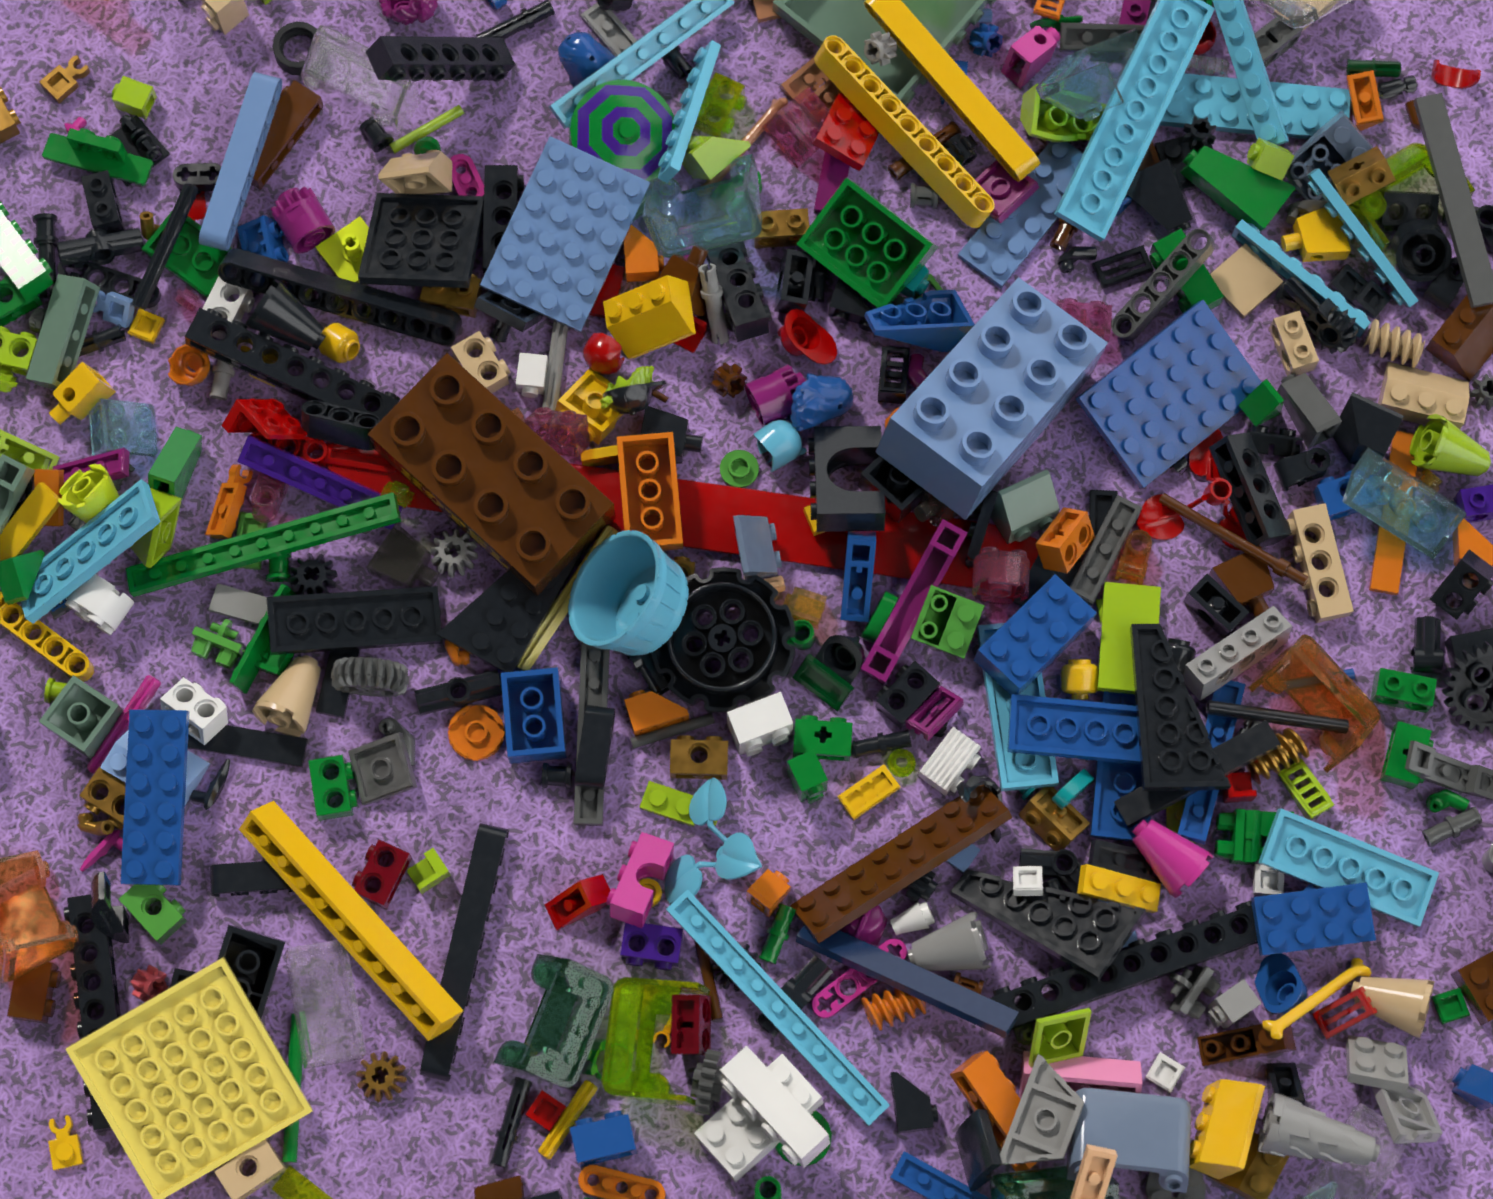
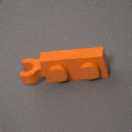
(228, 503)

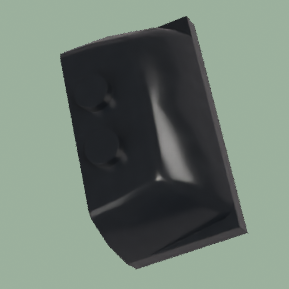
(253, 962)

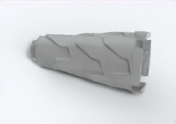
(1309, 1134)

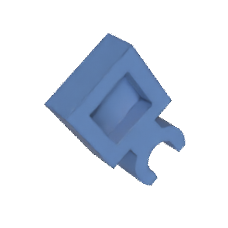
(115, 308)

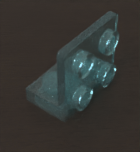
(123, 425)

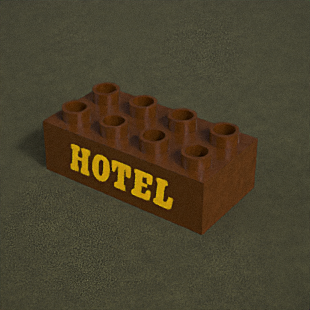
(492, 474)

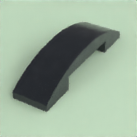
(108, 919)

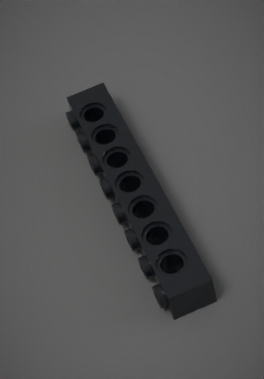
(207, 322)
(85, 1000)

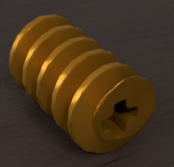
(1290, 748)

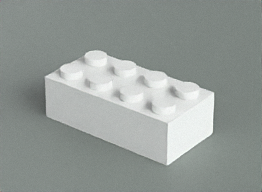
(775, 1107)
(737, 1139)

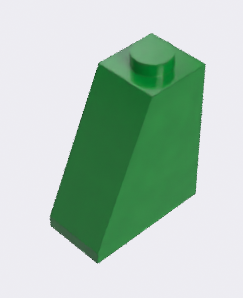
(176, 462)

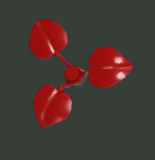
(1166, 524)

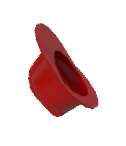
(806, 337)

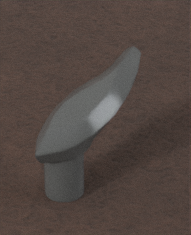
(1302, 206)

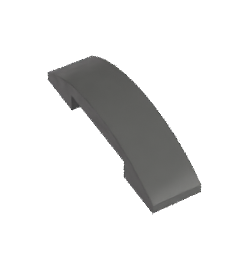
(1448, 772)

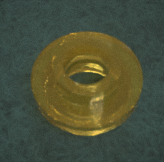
(1430, 479)

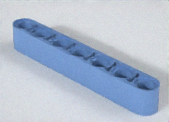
(240, 161)

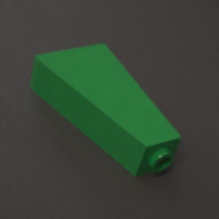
(1236, 186)

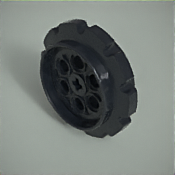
(768, 655)

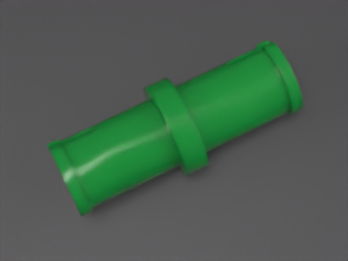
(777, 934)

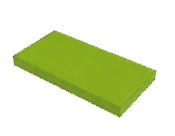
(1121, 607)

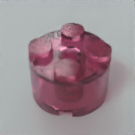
(1001, 575)

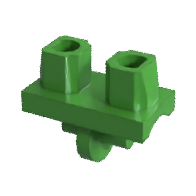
(229, 649)

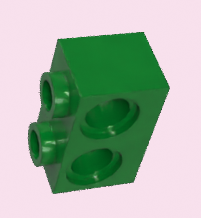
(1403, 690)
(325, 789)

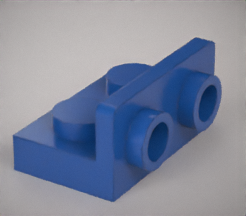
(263, 238)

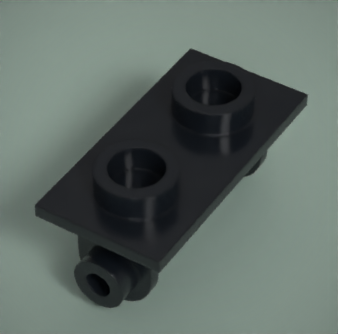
(1283, 442)

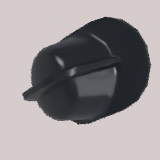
(843, 656)

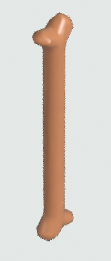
(753, 134)

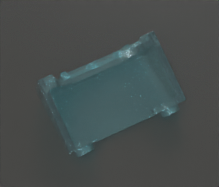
(705, 214)

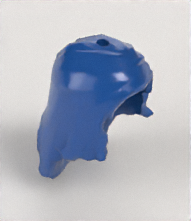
(575, 55)
(820, 401)

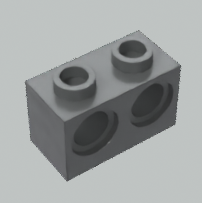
(1276, 39)

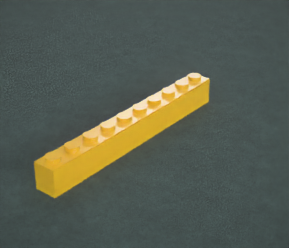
(351, 920)

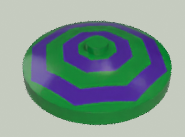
(623, 126)

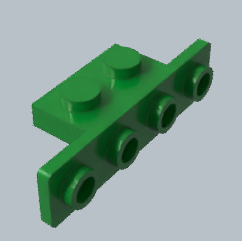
(97, 154)
(258, 655)

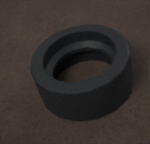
(284, 34)

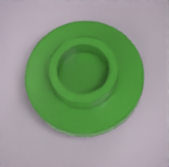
(739, 468)

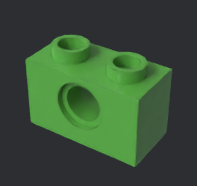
(164, 923)

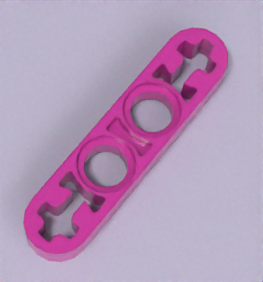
(861, 981)

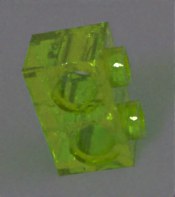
(716, 106)

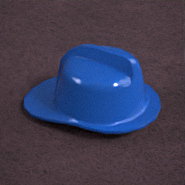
(1280, 984)

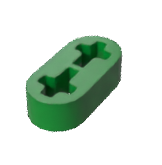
(879, 617)

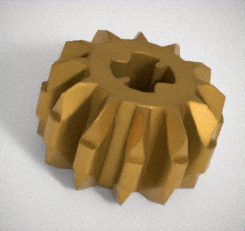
(391, 1079)

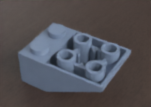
(1326, 149)

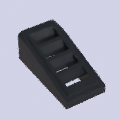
(893, 391)

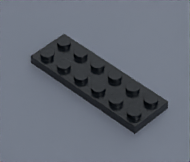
(353, 620)

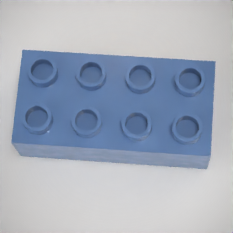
(991, 398)

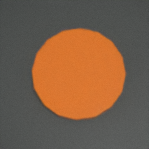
(476, 732)

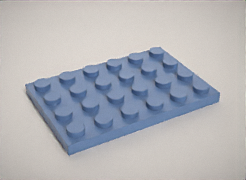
(565, 234)

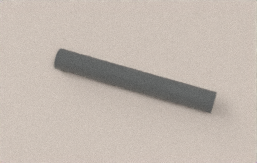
(672, 730)

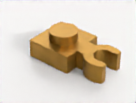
(62, 81)

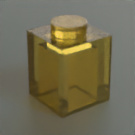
(806, 605)

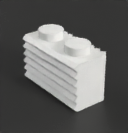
(950, 761)

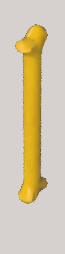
(1277, 1026)

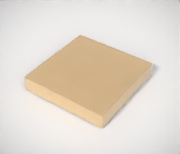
(1245, 280)

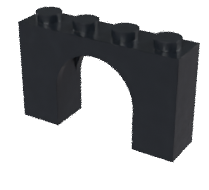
(834, 506)

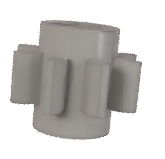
(880, 48)

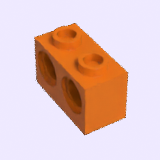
(1065, 540)

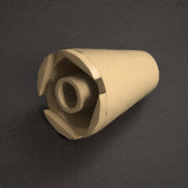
(290, 697)
(1398, 1001)

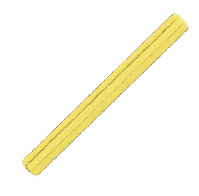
(557, 611)

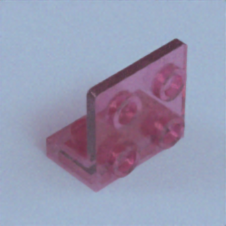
(797, 125)

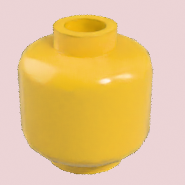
(340, 343)
(1079, 678)

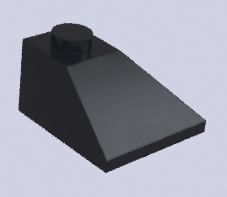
(1365, 426)

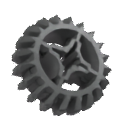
(370, 677)

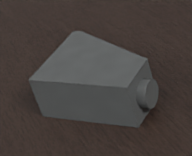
(1308, 409)

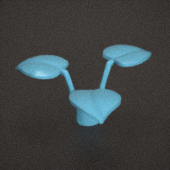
(734, 858)

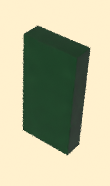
(823, 682)

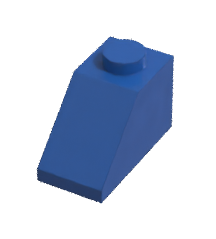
(1474, 1086)

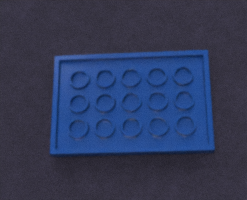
(1170, 394)

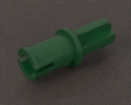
(1380, 68)

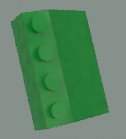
(866, 244)

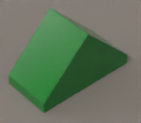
(1262, 403)
(19, 575)

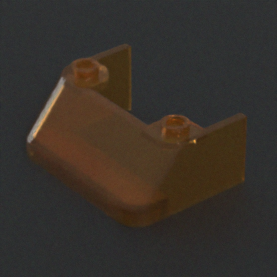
(1322, 690)

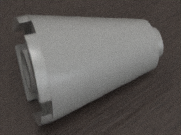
(952, 947)

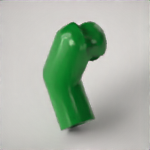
(1444, 799)

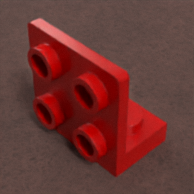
(263, 415)

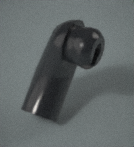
(1074, 254)

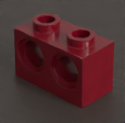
(388, 876)
(690, 1024)

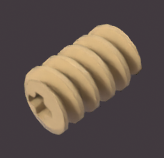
(1394, 343)

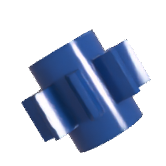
(985, 40)

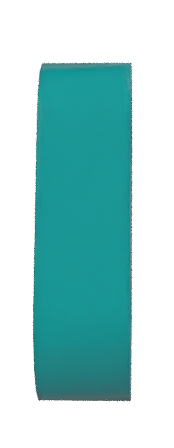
(1072, 789)

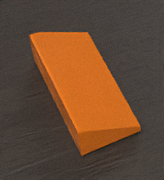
(1364, 99)

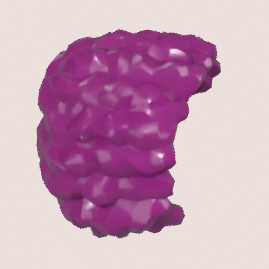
(408, 10)

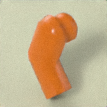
(457, 657)

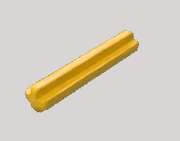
(567, 1119)

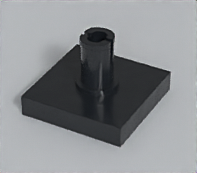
(507, 315)

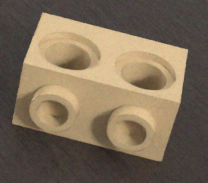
(1293, 344)
(484, 363)

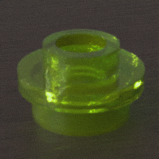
(897, 771)

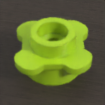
(7, 380)

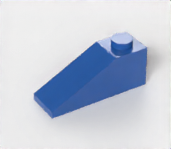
(858, 575)

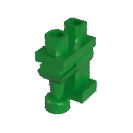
(1246, 835)

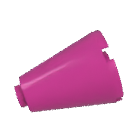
(1170, 855)

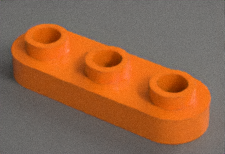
(611, 1178)

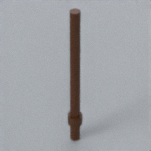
(1280, 566)

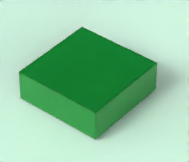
(1450, 1006)

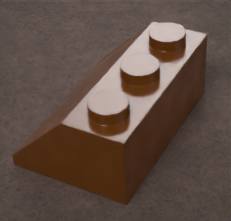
(1465, 339)

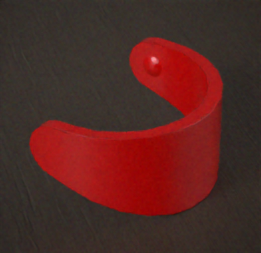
(1453, 76)

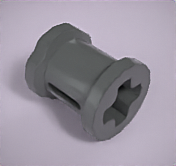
(923, 196)

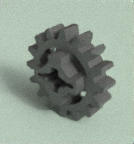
(707, 1082)

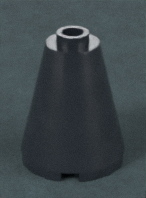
(286, 319)

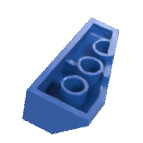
(931, 322)

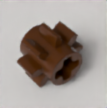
(729, 380)

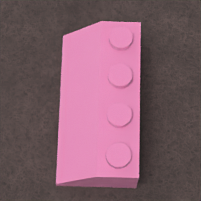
(1091, 1073)

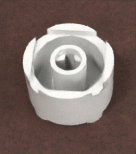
(100, 603)

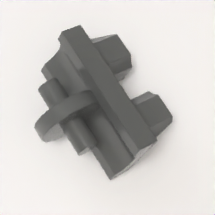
(1188, 988)

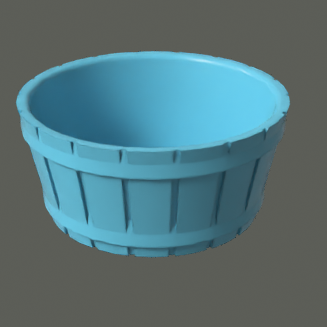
(627, 595)

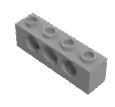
(1237, 653)

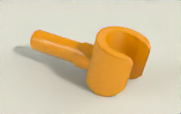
(666, 1031)

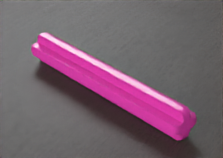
(138, 702)

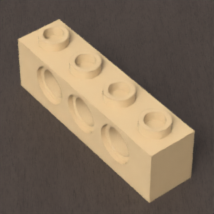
(1318, 522)

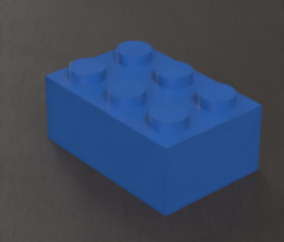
(533, 715)

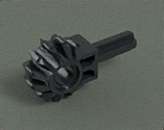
(1325, 320)

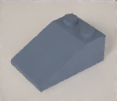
(755, 546)

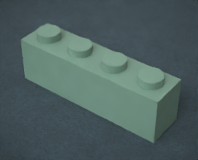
(62, 331)

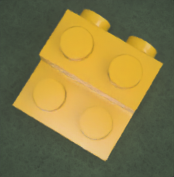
(585, 399)

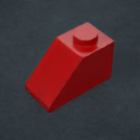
(578, 901)

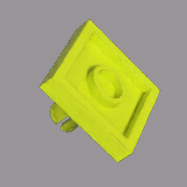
(345, 250)

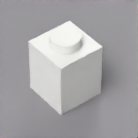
(531, 374)

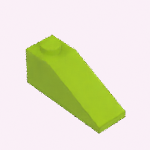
(26, 453)

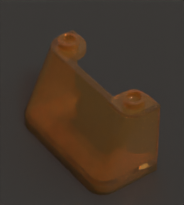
(28, 920)

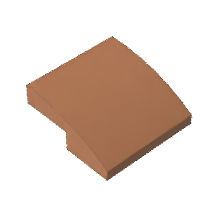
(807, 77)

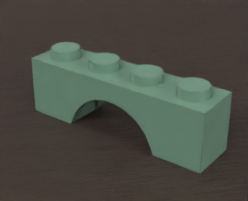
(13, 482)

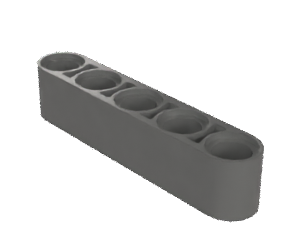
(1176, 279)

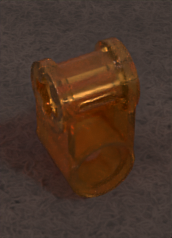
(1133, 563)

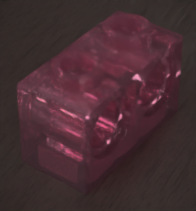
(1086, 311)
(561, 430)

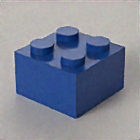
(603, 1139)

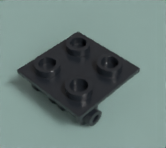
(139, 141)

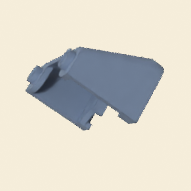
(1144, 1130)

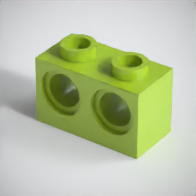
(11, 345)

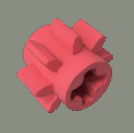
(148, 983)

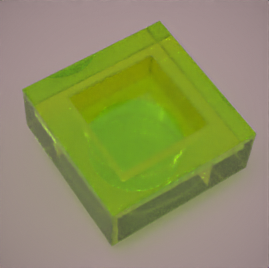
(401, 490)

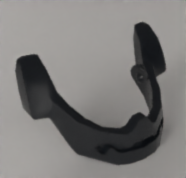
(973, 782)

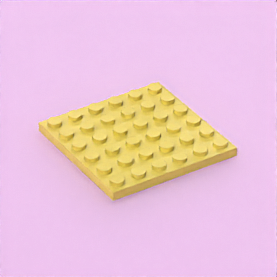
(189, 1079)

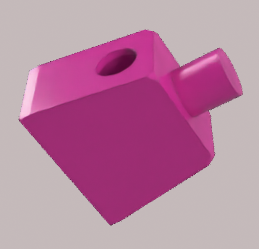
(1035, 49)

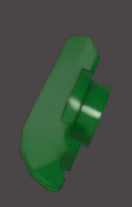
(1048, 22)

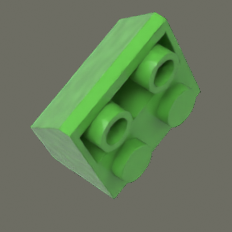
(947, 622)

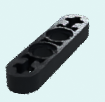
(111, 278)

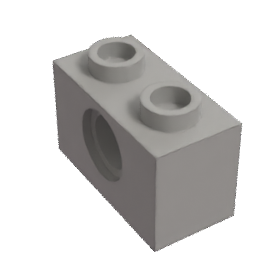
(1233, 1005)

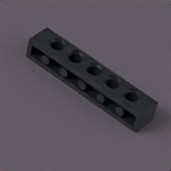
(440, 58)

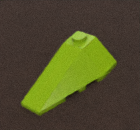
(1052, 123)

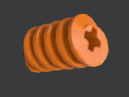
(890, 1007)

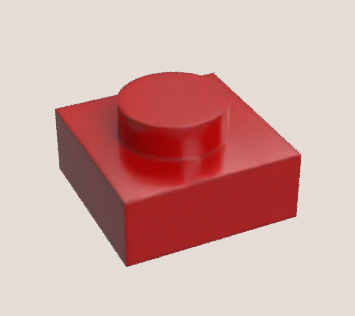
(545, 1110)

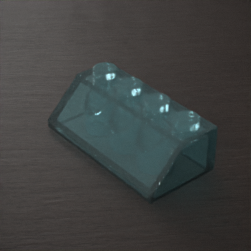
(1402, 503)

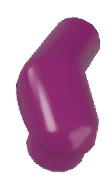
(916, 374)

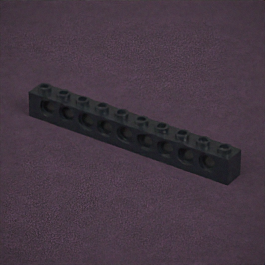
(1146, 970)

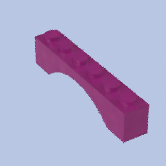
(905, 614)

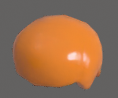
(195, 359)

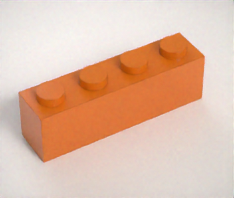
(990, 1090)

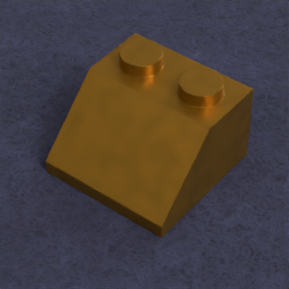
(1259, 1173)

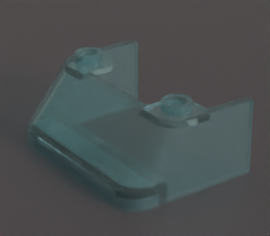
(1089, 78)

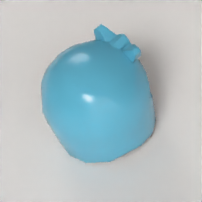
(781, 441)

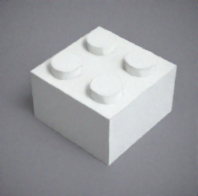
(760, 724)

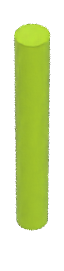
(426, 129)

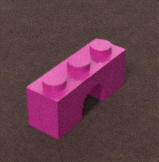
(648, 858)

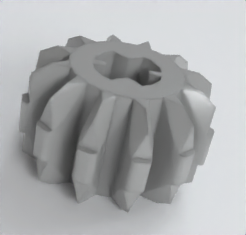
(445, 560)

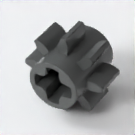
(1482, 397)

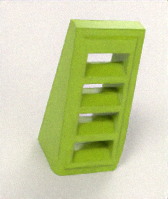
(1308, 813)

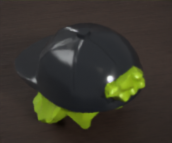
(633, 394)

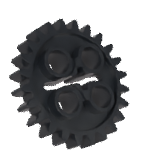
(1463, 685)

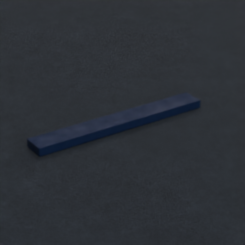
(913, 980)

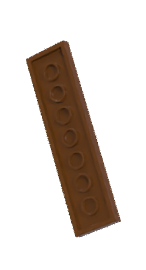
(899, 862)

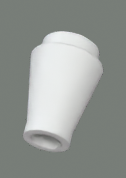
(913, 919)

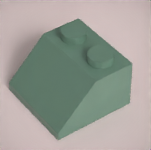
(1025, 507)
(81, 717)

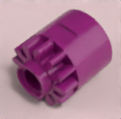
(302, 219)
(773, 394)

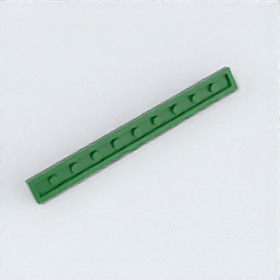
(264, 544)

